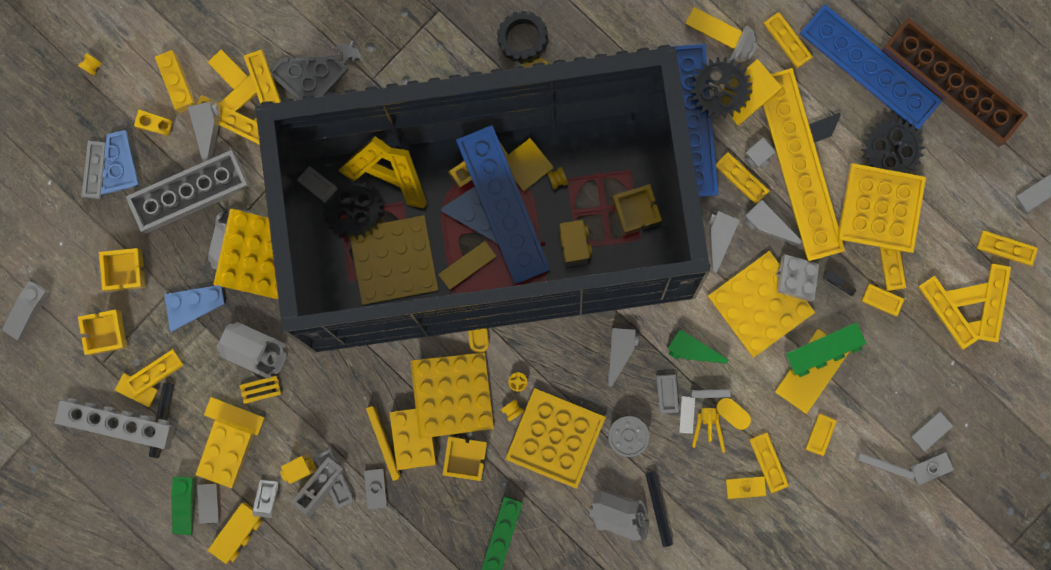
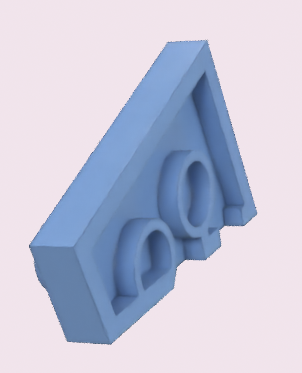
(119, 164)
(191, 304)

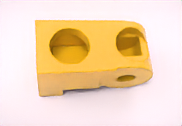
(153, 123)

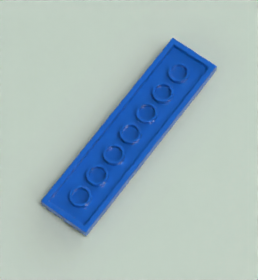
(870, 67)
(699, 125)
(503, 204)

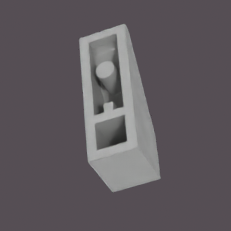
(205, 123)
(768, 223)
(720, 235)
(25, 309)
(620, 350)
(317, 488)

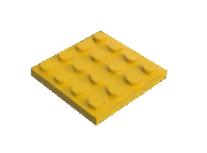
(881, 208)
(247, 255)
(394, 261)
(756, 309)
(451, 395)
(555, 438)

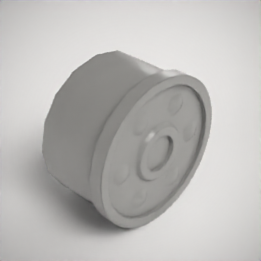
(628, 436)

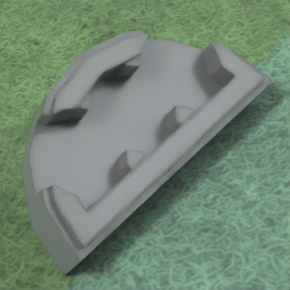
(745, 47)

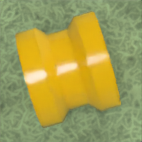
(90, 64)
(557, 178)
(517, 381)
(512, 410)

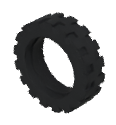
(522, 18)

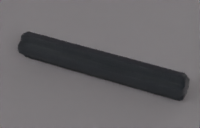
(162, 413)
(659, 509)

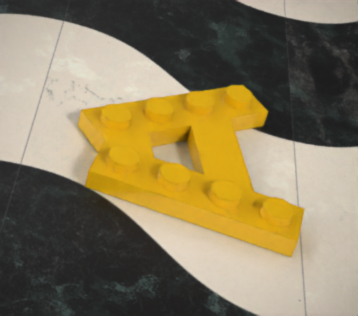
(258, 82)
(403, 175)
(991, 293)

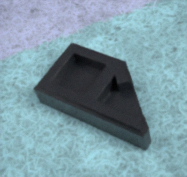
(824, 128)
(839, 283)

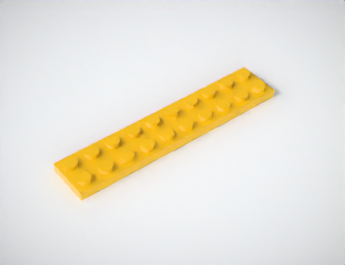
(802, 170)

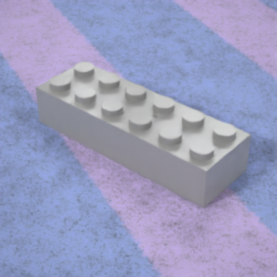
(188, 192)

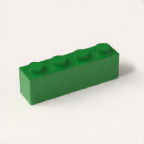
(824, 349)
(502, 534)

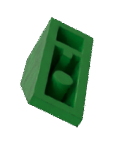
(689, 348)
(183, 504)

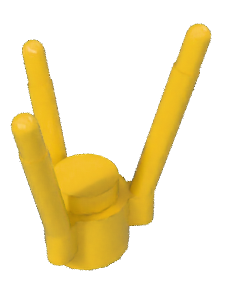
(709, 417)

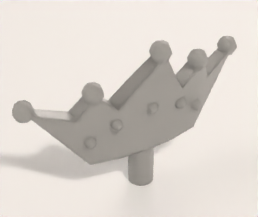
(348, 52)

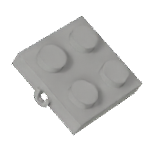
(797, 278)

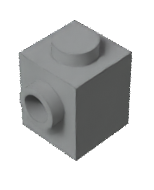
(759, 154)

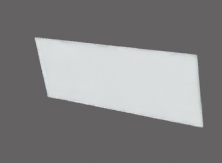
(687, 415)

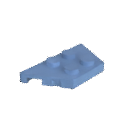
(470, 212)

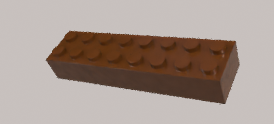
(954, 83)

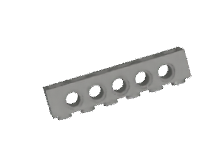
(67, 416)

